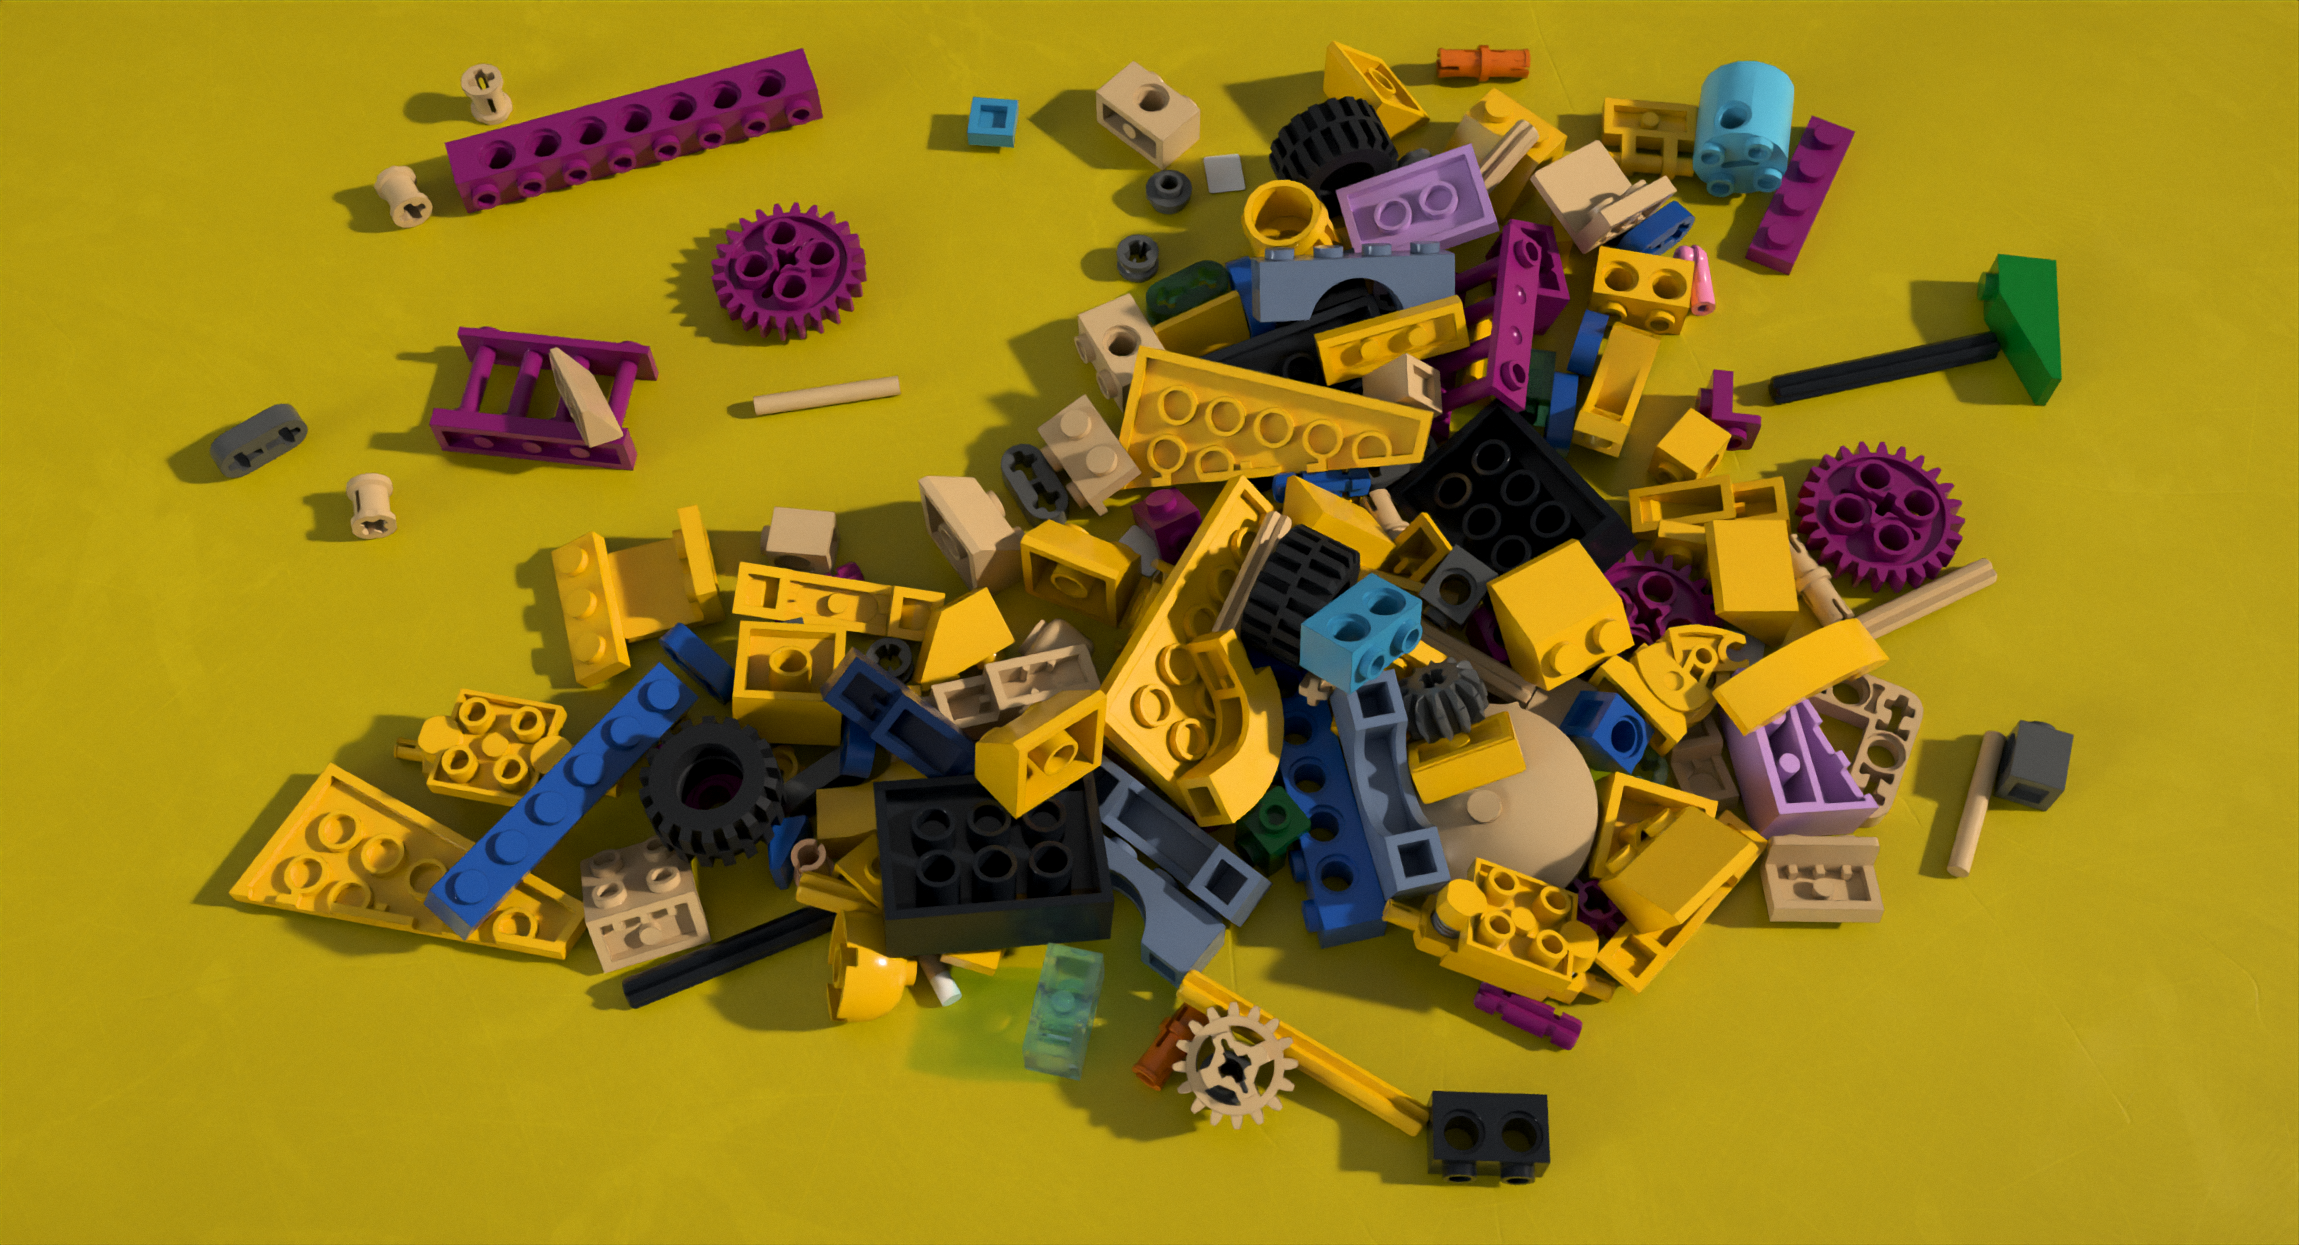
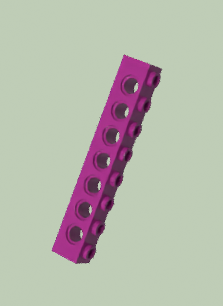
(634, 130)

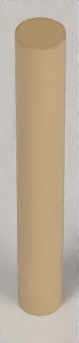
(826, 395)
(1976, 804)

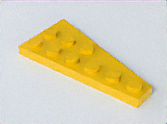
(1220, 421)
(1154, 691)
(374, 860)

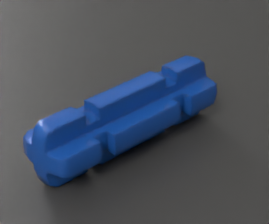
(1353, 481)

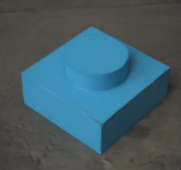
(993, 122)

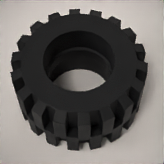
(1333, 148)
(1294, 584)
(705, 752)

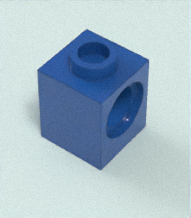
(1607, 731)

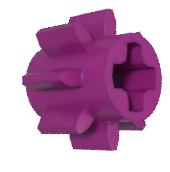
(1591, 897)

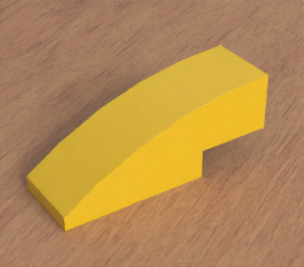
(1707, 500)

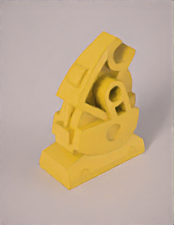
(1670, 679)

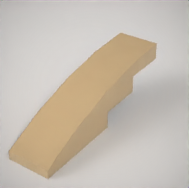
(1010, 688)

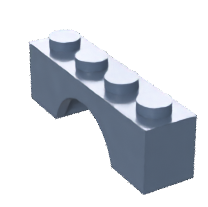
(1290, 284)
(1398, 834)
(1177, 844)
(1177, 930)

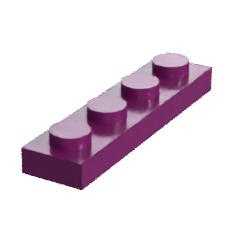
(1800, 195)

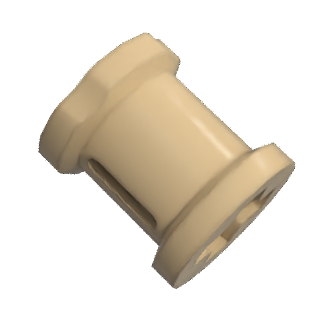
(493, 82)
(406, 203)
(371, 505)

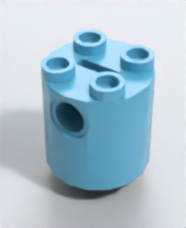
(1743, 128)

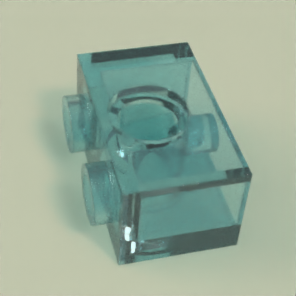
(1063, 1011)

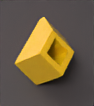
(960, 636)

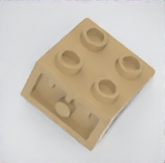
(1596, 197)
(641, 904)

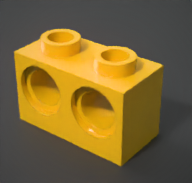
(1641, 289)

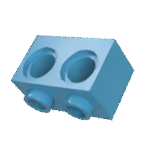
(1360, 633)

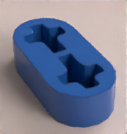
(1659, 230)
(1241, 280)
(1587, 343)
(1561, 413)
(699, 662)
(856, 750)

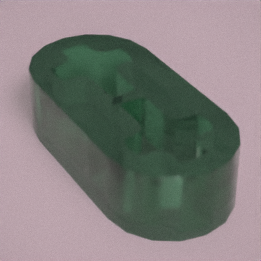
(1185, 291)

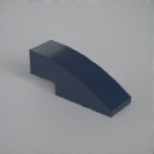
(898, 718)

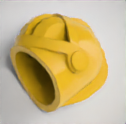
(1286, 216)

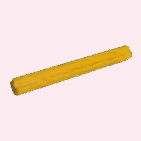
(1313, 1058)

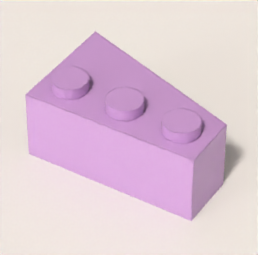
(1794, 777)

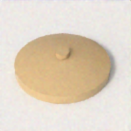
(1529, 821)

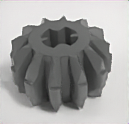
(1443, 699)

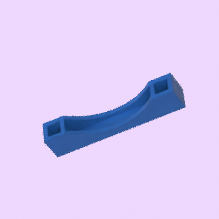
(559, 801)

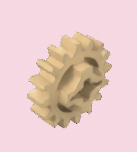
(1259, 1054)

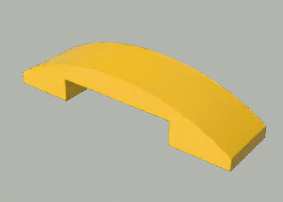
(834, 601)
(1799, 672)
(1639, 958)

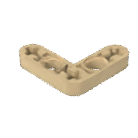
(1873, 716)

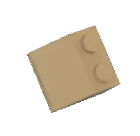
(972, 532)

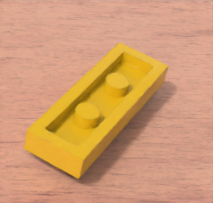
(1371, 343)
(590, 610)

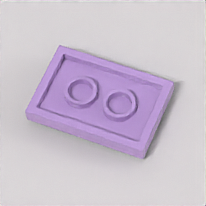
(1420, 202)

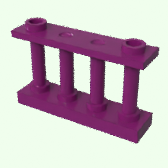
(1511, 331)
(533, 438)

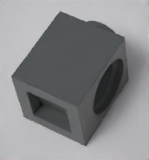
(1460, 567)
(2034, 765)

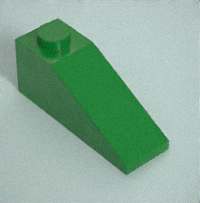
(2024, 314)

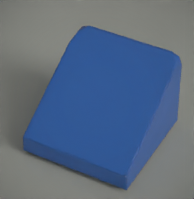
(780, 847)

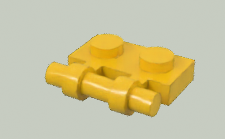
(1649, 126)

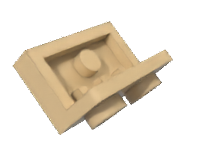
(1089, 454)
(1821, 879)

